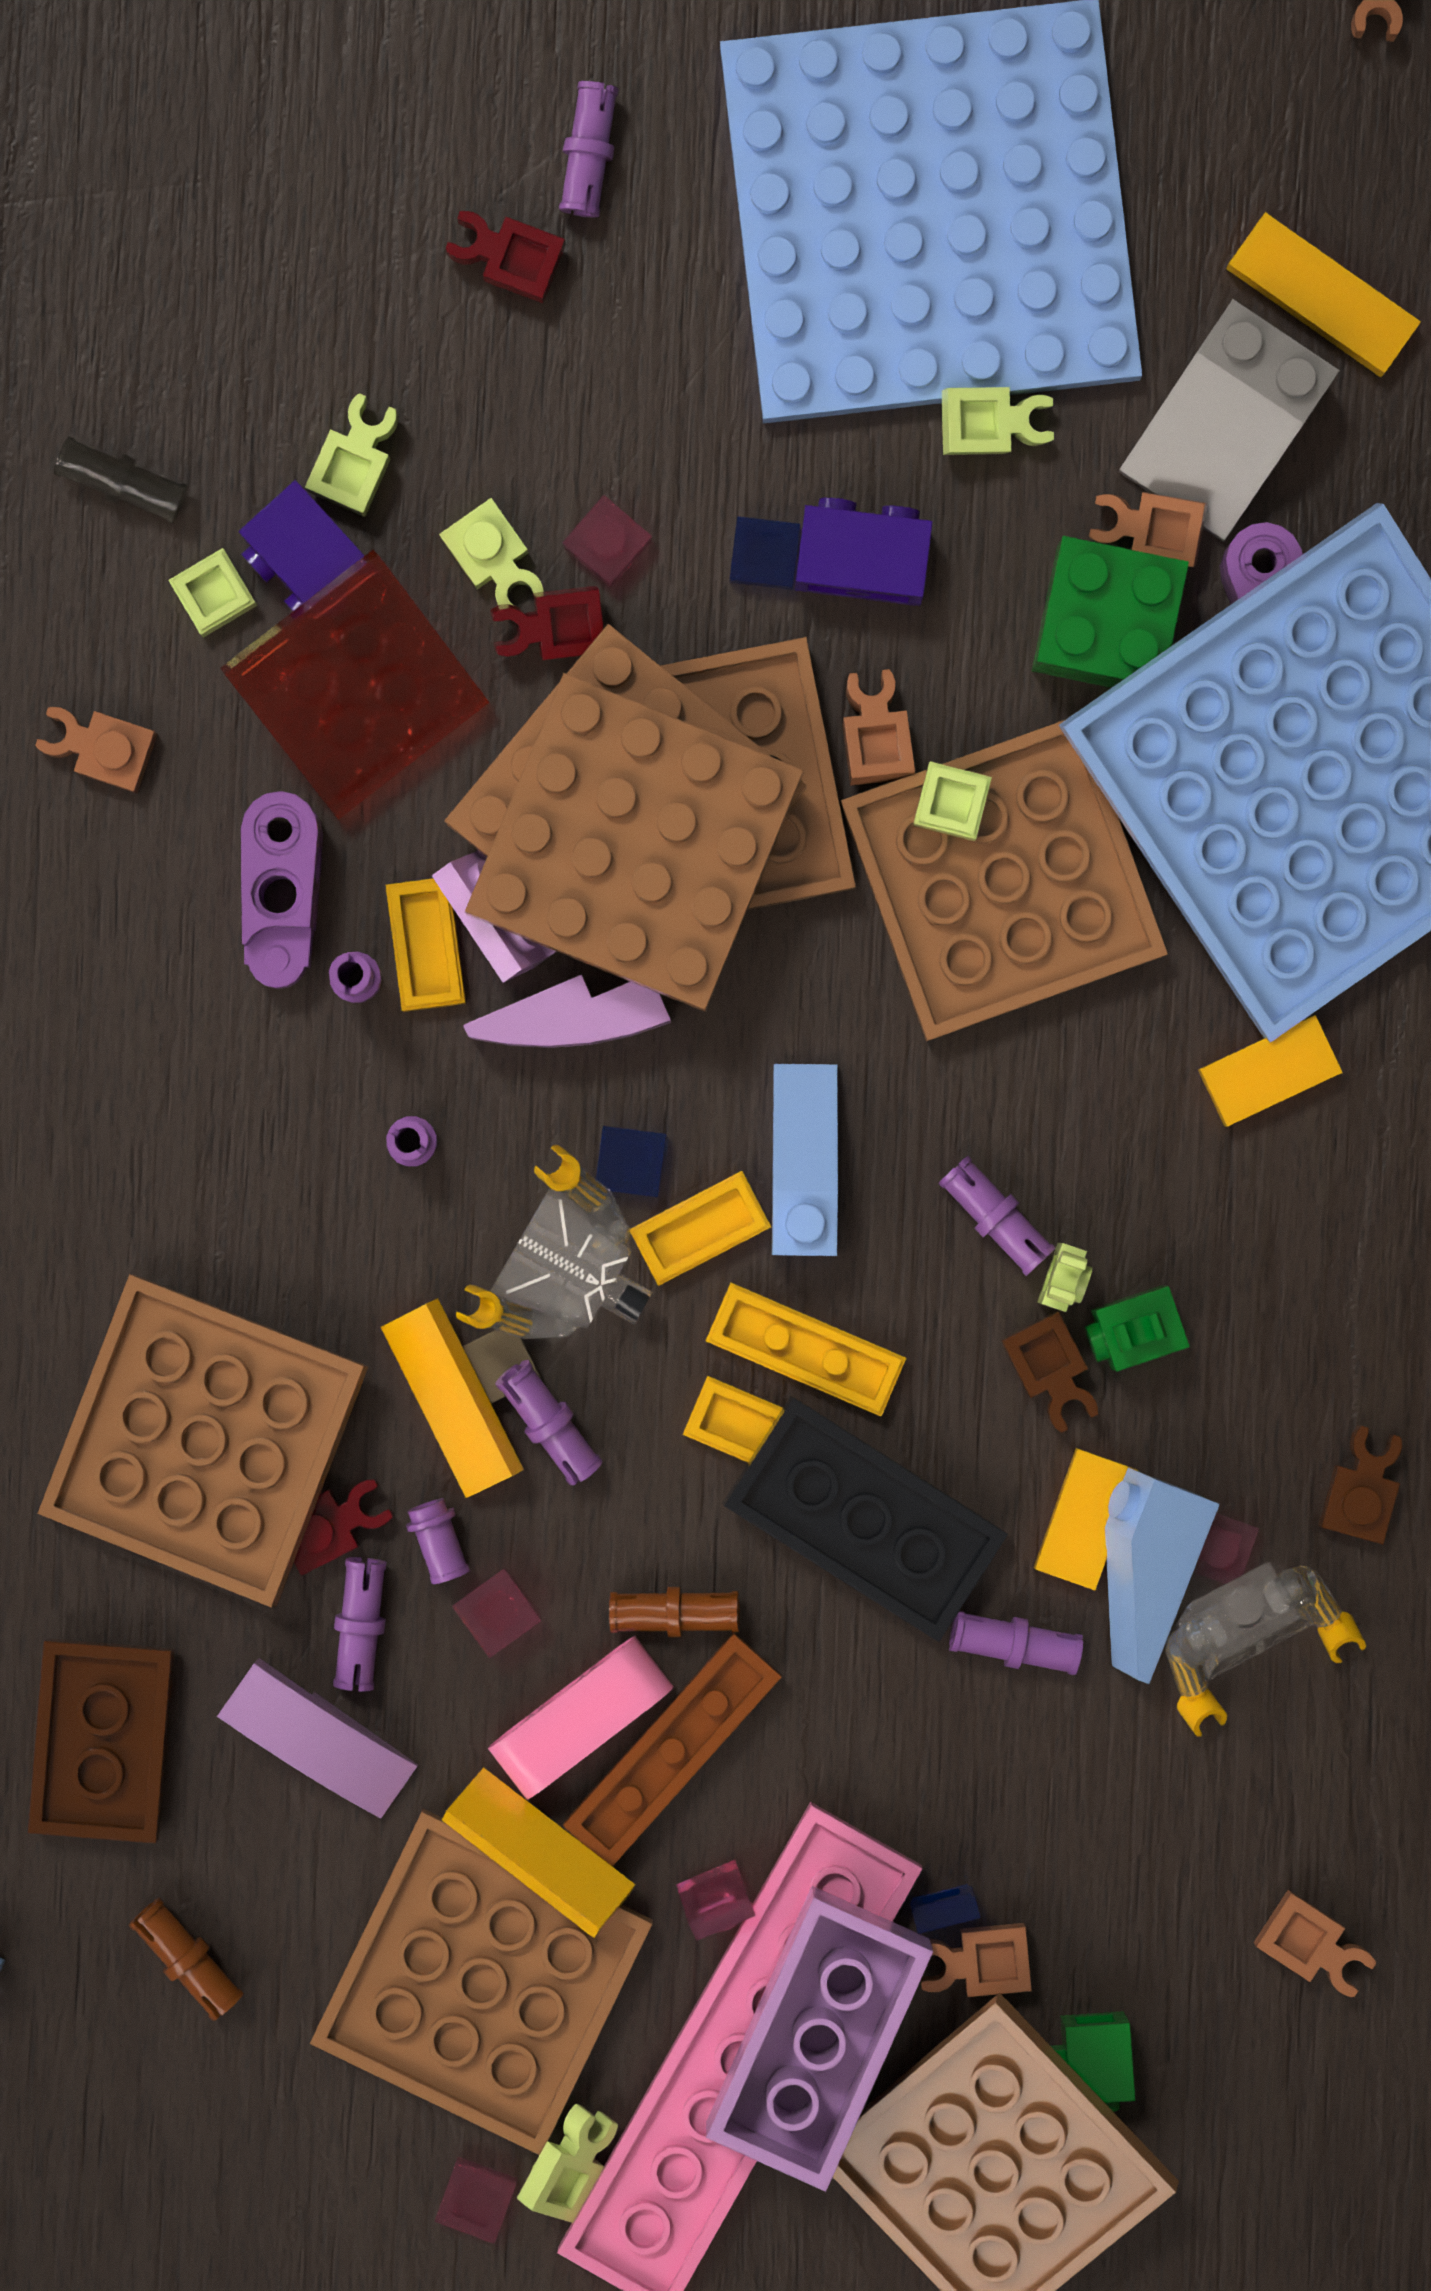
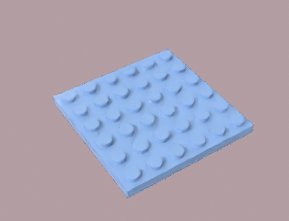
(930, 210)
(1287, 771)

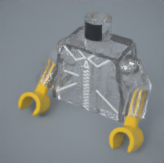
(563, 1263)
(1245, 1621)

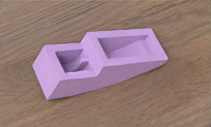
(571, 1017)
(317, 1739)

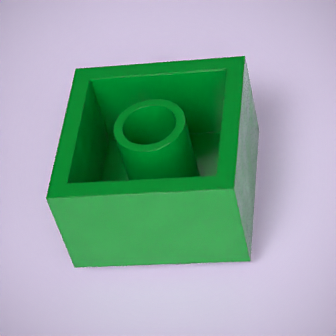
(1107, 611)

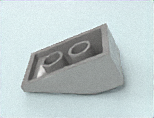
(1229, 417)

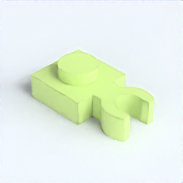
(984, 420)
(349, 465)
(488, 551)
(1065, 1278)
(568, 2170)

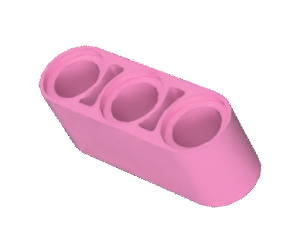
(580, 1717)

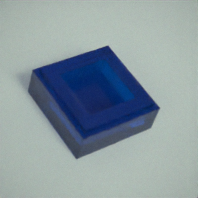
(764, 553)
(631, 1161)
(944, 1908)

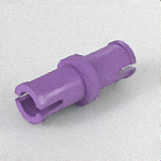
(588, 149)
(344, 966)
(997, 1215)
(548, 1422)
(359, 1624)
(1016, 1642)

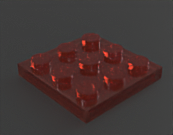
(355, 684)

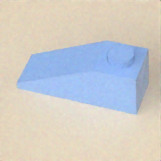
(805, 1160)
(1151, 1555)

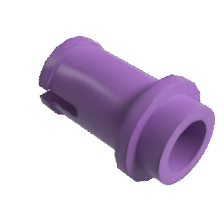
(428, 1141)
(438, 1540)

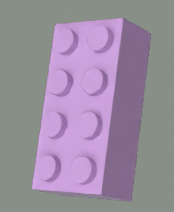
(818, 2038)

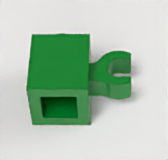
(1136, 1329)
(1100, 2053)

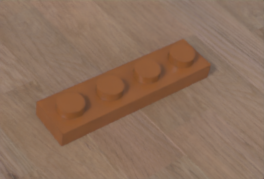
(672, 1749)

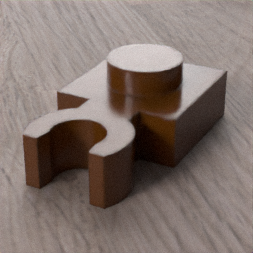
(1047, 1361)
(1360, 1498)

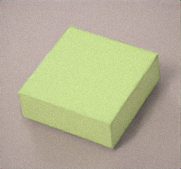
(212, 592)
(952, 801)

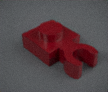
(516, 257)
(562, 623)
(331, 1527)

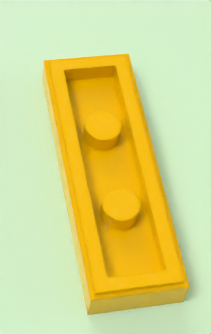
(1323, 294)
(805, 1349)
(452, 1398)
(538, 1852)

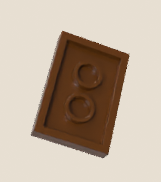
(101, 1741)

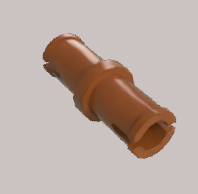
(674, 1612)
(186, 1959)

